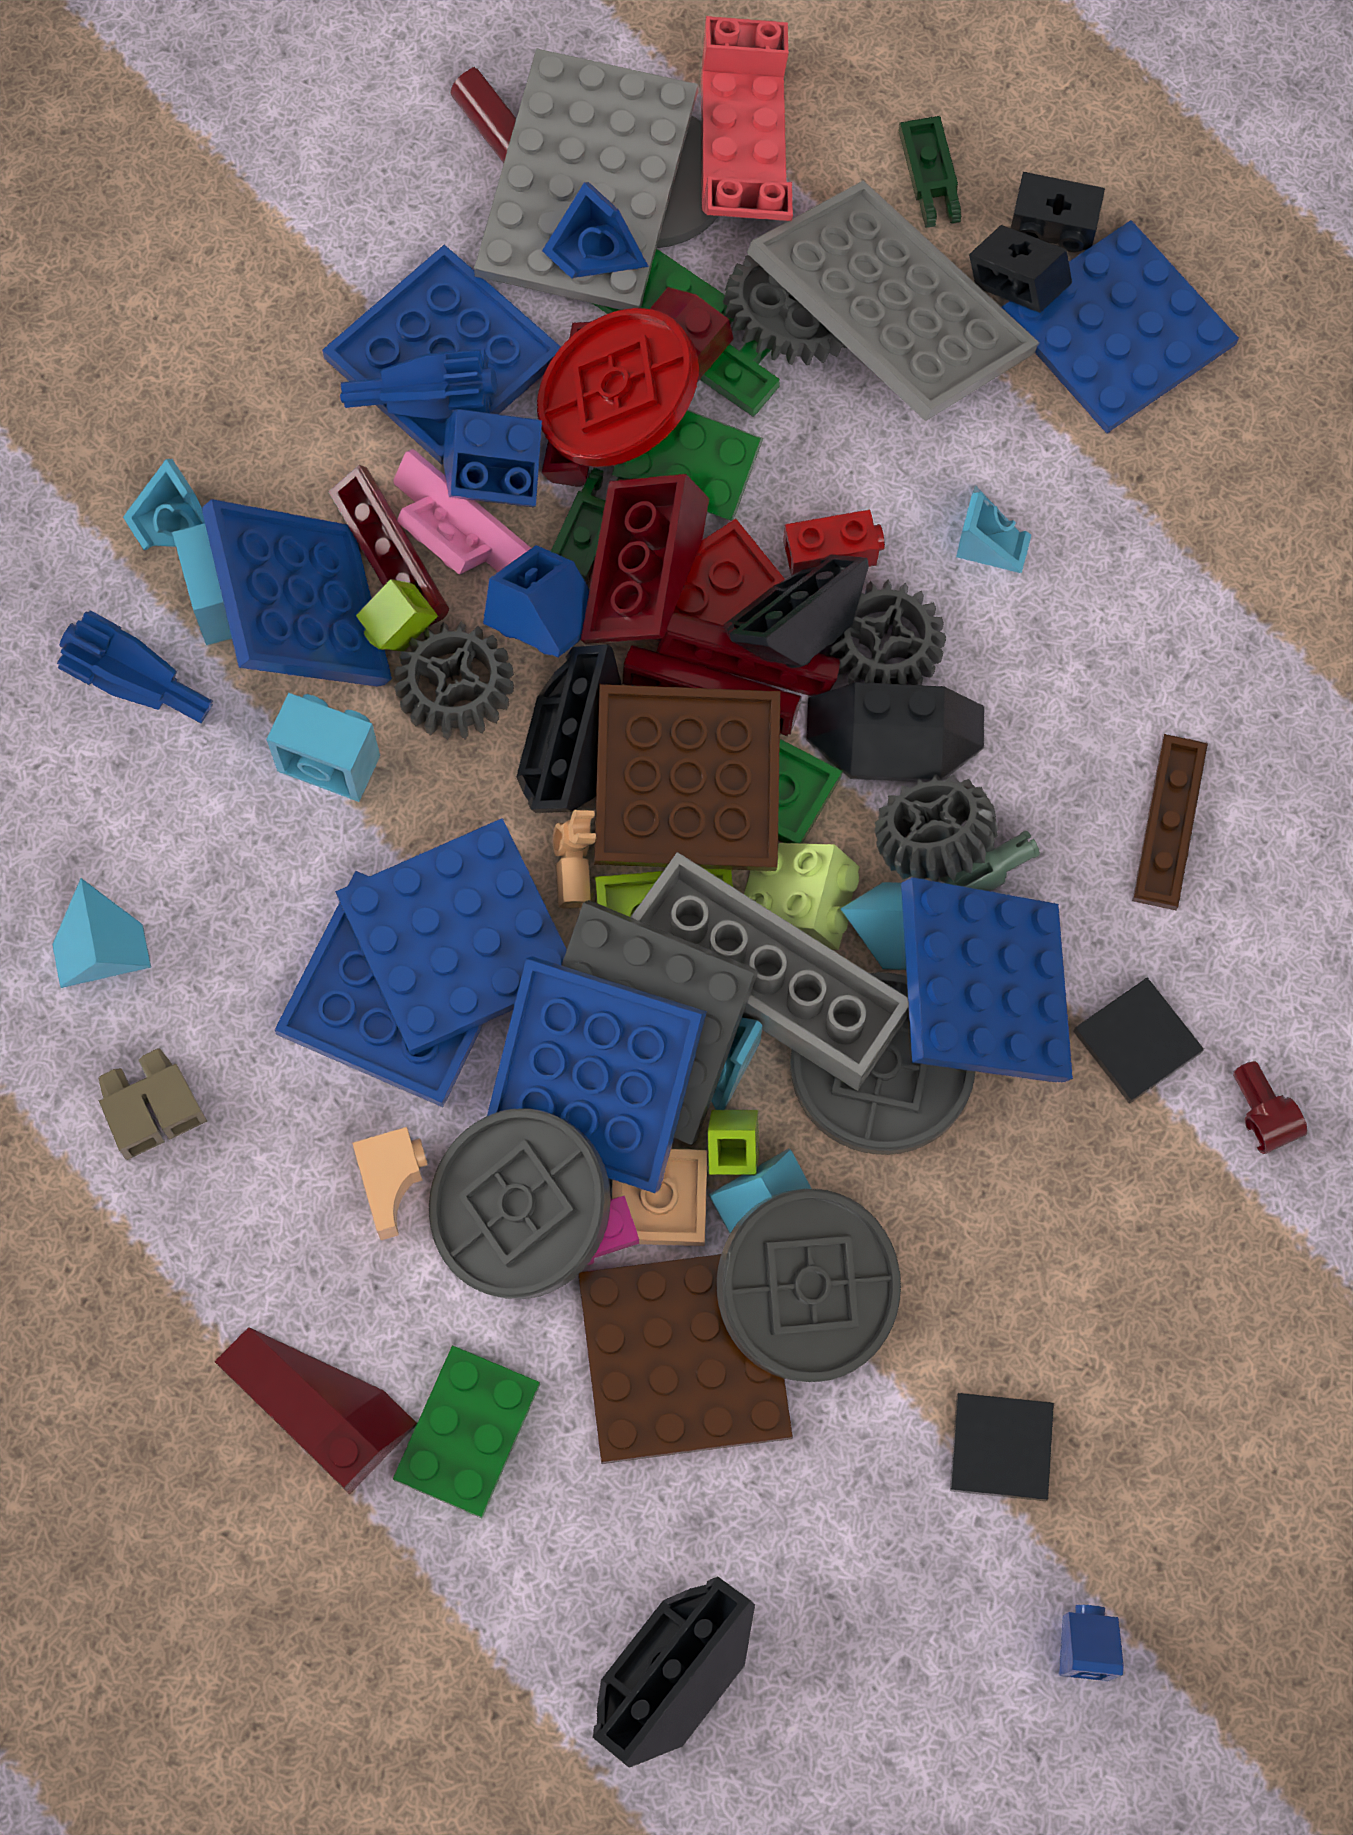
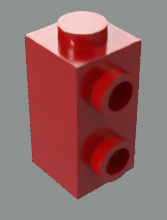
(837, 535)

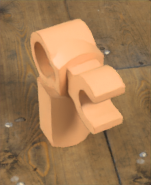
(572, 843)

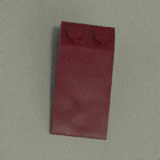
(643, 557)

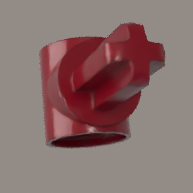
(1271, 1118)

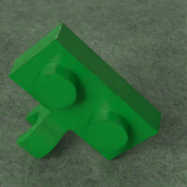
(741, 378)

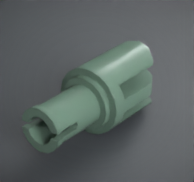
(997, 863)

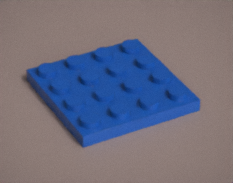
(437, 312)
(1124, 328)
(293, 594)
(451, 933)
(985, 981)
(347, 1020)
(601, 1061)

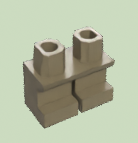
(128, 1111)

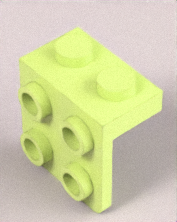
(808, 889)

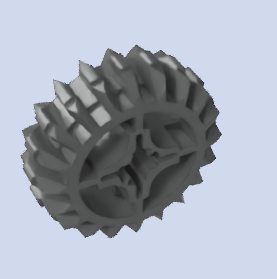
(902, 643)
(425, 662)
(937, 840)

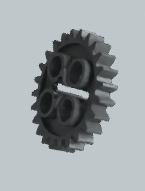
(775, 317)

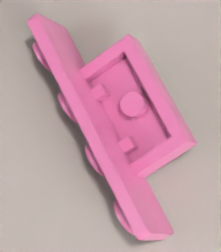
(451, 527)

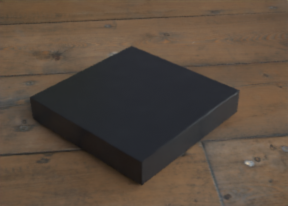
(1138, 1040)
(1002, 1447)

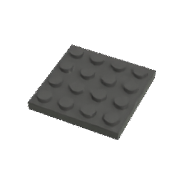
(675, 969)

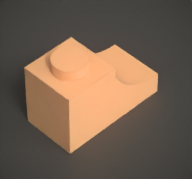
(388, 1169)

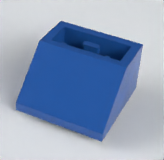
(492, 457)
(538, 601)

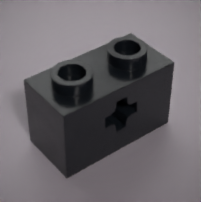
(1058, 211)
(1021, 268)

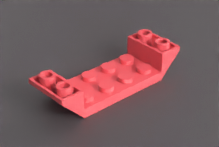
(744, 119)

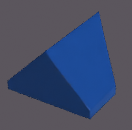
(593, 238)

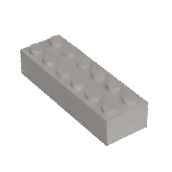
(802, 987)

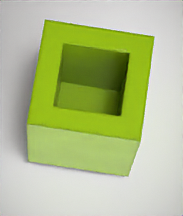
(396, 616)
(733, 1142)

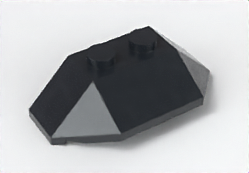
(801, 612)
(895, 730)
(562, 738)
(673, 1672)

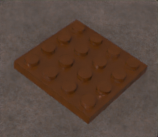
(687, 777)
(668, 1367)

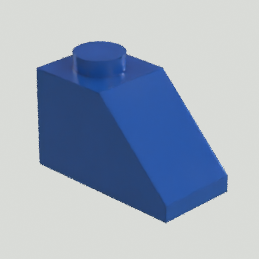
(1090, 1645)

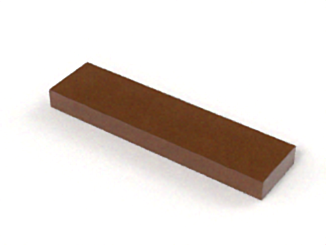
(1170, 822)

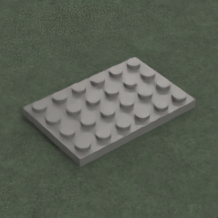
(578, 127)
(893, 299)

